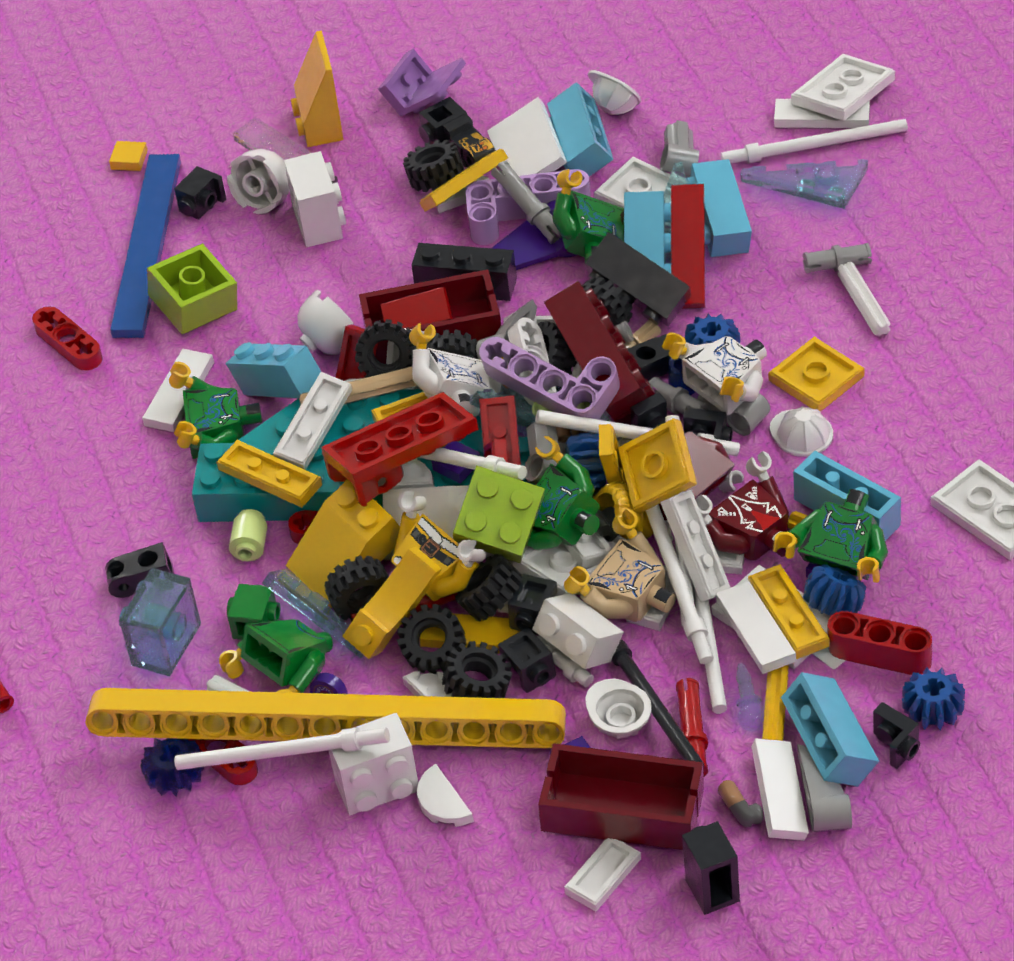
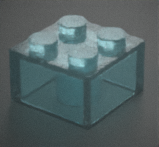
(160, 621)

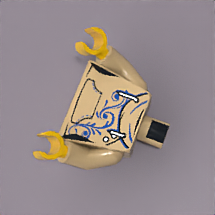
(626, 579)

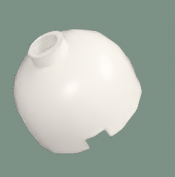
(258, 180)
(322, 324)

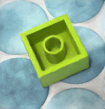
(192, 288)
(498, 513)

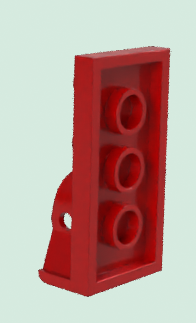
(393, 441)

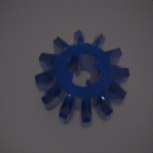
(160, 768)

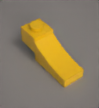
(391, 603)

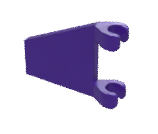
(531, 245)

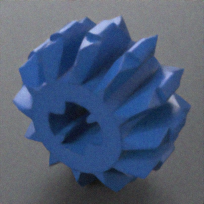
(710, 330)
(585, 450)
(833, 590)
(933, 698)

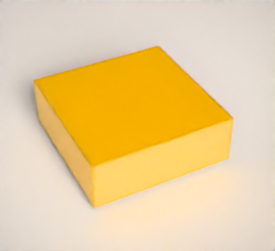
(128, 155)

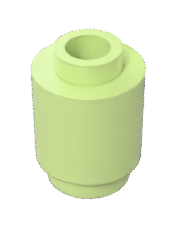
(248, 535)

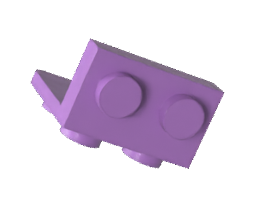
(414, 85)

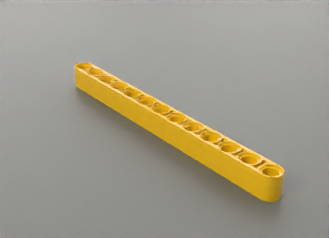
(307, 715)

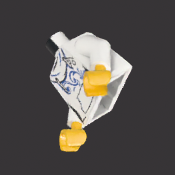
(720, 370)
(447, 372)

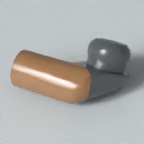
(738, 806)

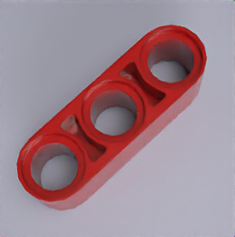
(879, 642)

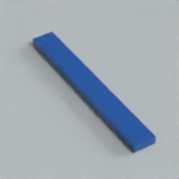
(145, 245)

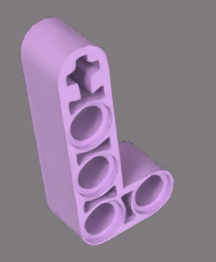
(491, 203)
(545, 376)

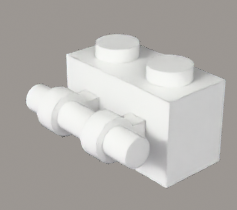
(576, 636)

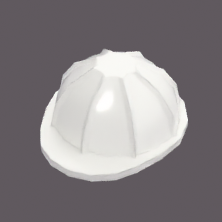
(612, 94)
(801, 431)
(618, 707)

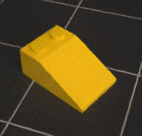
(316, 97)
(342, 533)

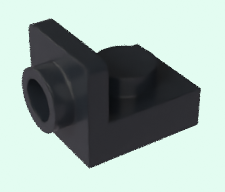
(649, 412)
(707, 422)
(528, 601)
(529, 659)
(898, 732)

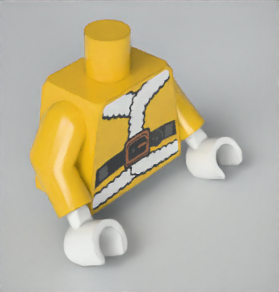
(455, 559)

